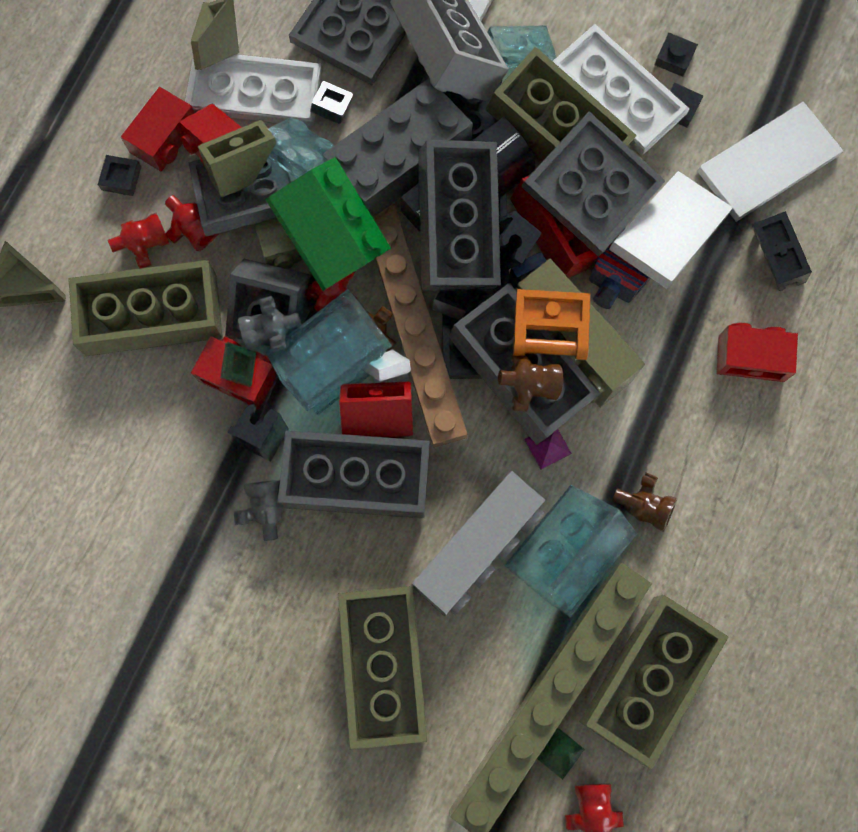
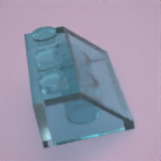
(328, 350)
(571, 549)

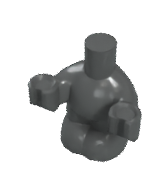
(267, 327)
(263, 508)

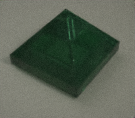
(238, 364)
(560, 753)

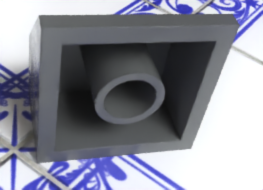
(257, 281)

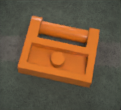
(554, 313)

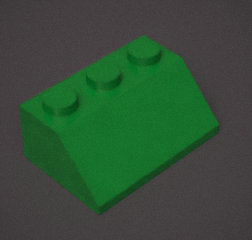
(328, 223)

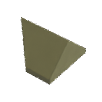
(214, 34)
(22, 282)

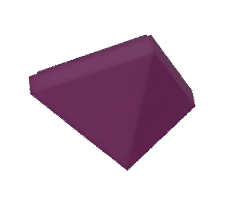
(549, 450)

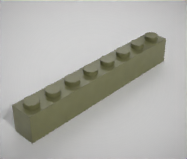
(549, 700)

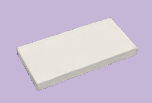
(622, 87)
(257, 88)
(770, 160)
(671, 229)

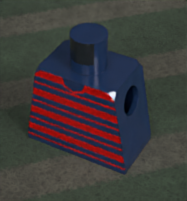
(615, 279)

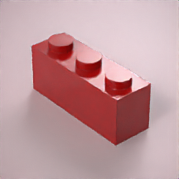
(555, 240)

